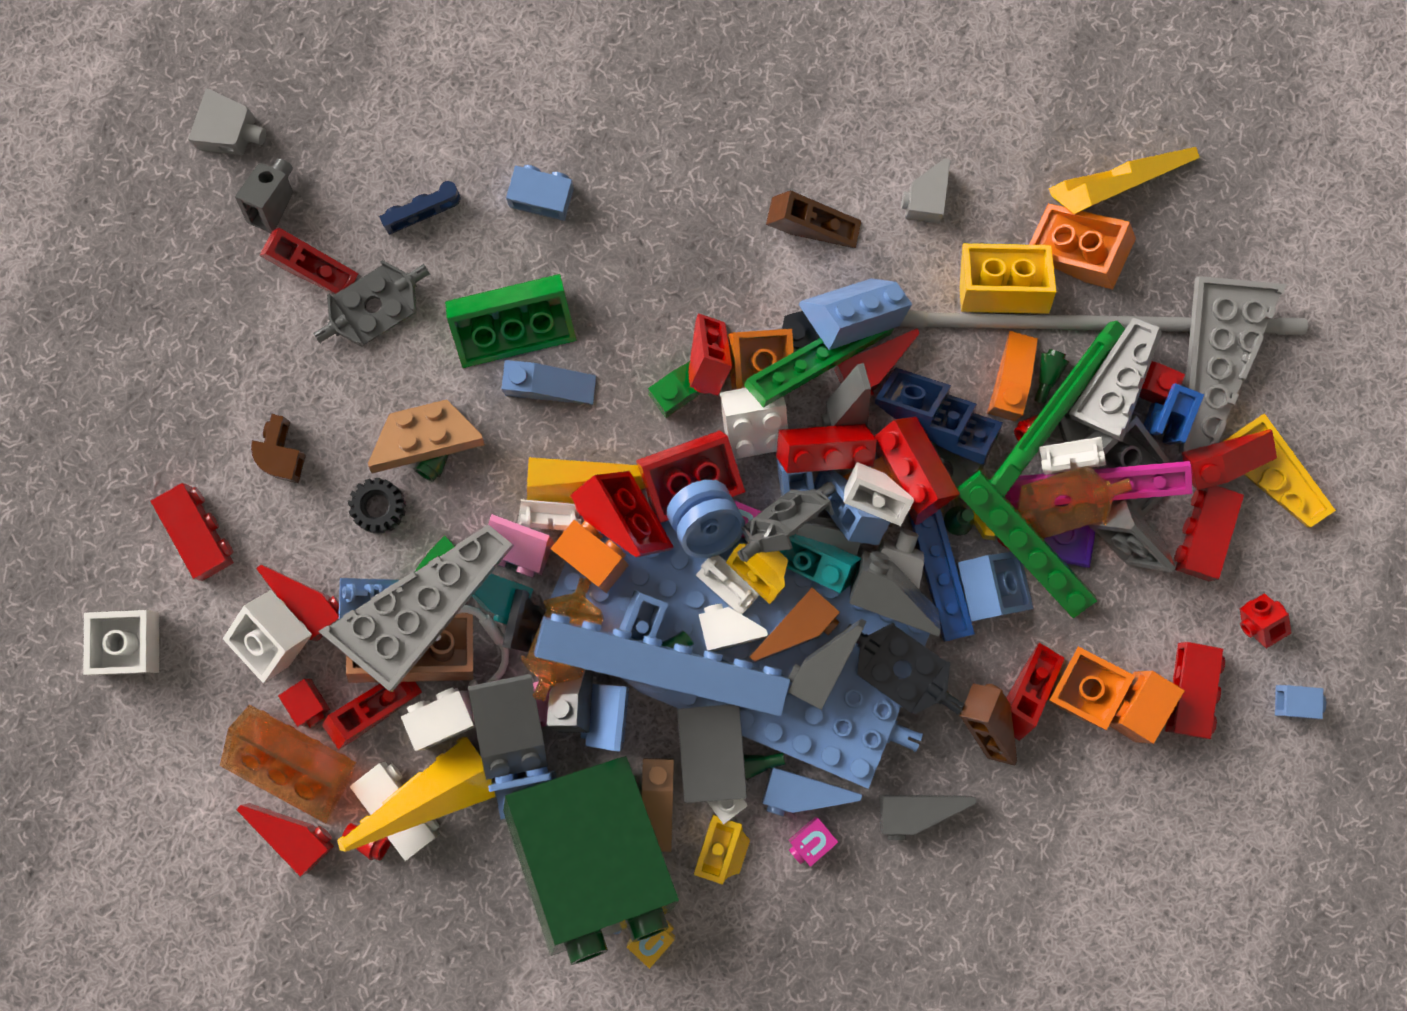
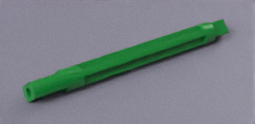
(1056, 408)

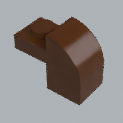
(273, 456)

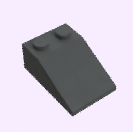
(1135, 450)
(1134, 538)
(890, 593)
(508, 726)

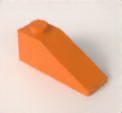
(1014, 377)

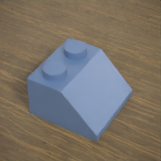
(994, 586)

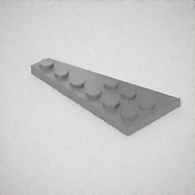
(1223, 343)
(407, 617)

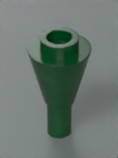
(1051, 368)
(959, 520)
(758, 763)

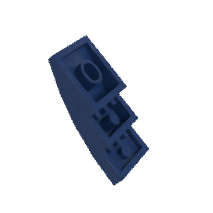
(945, 418)

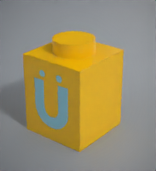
(652, 948)

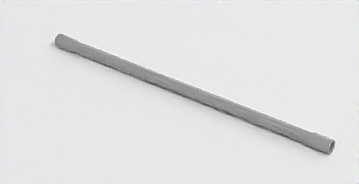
(925, 319)

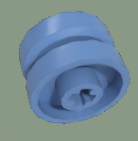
(705, 518)

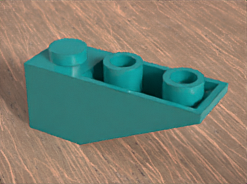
(821, 562)

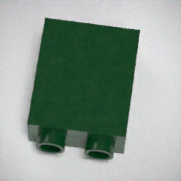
(590, 859)

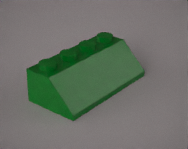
(510, 321)

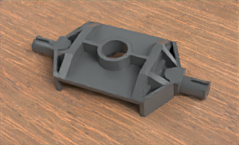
(348, 307)
(783, 518)

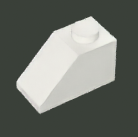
(877, 494)
(728, 628)

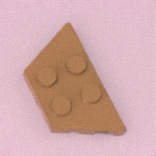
(423, 435)

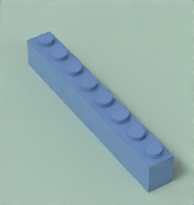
(661, 665)

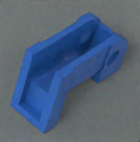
(1177, 413)

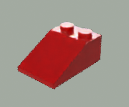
(621, 513)

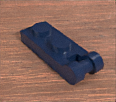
(421, 208)

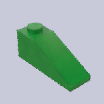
(673, 391)

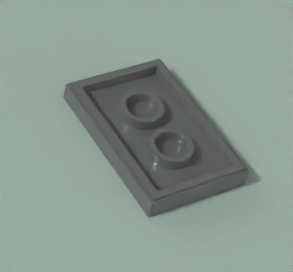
(712, 753)

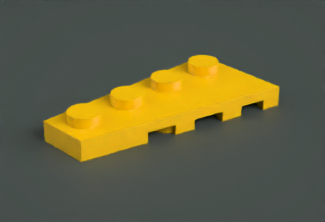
(1287, 478)

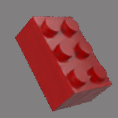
(687, 463)

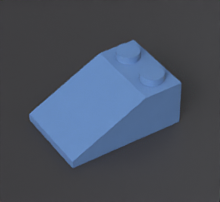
(607, 717)

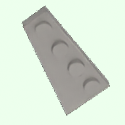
(1116, 385)

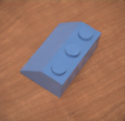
(856, 311)

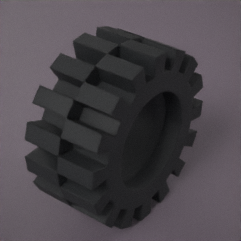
(359, 505)

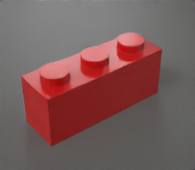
(825, 448)
(193, 531)
(1208, 532)
(1197, 673)

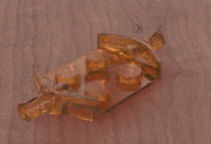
(1089, 501)
(580, 610)

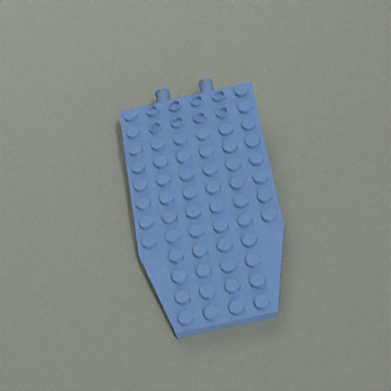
(856, 717)

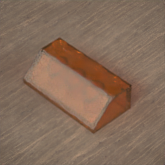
(286, 763)

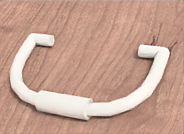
(495, 634)

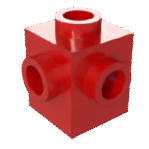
(1265, 620)

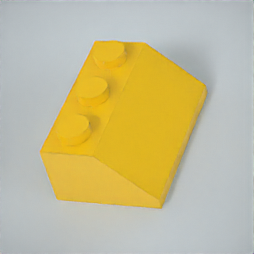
(1007, 278)

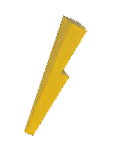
(1092, 189)
(557, 479)
(443, 788)

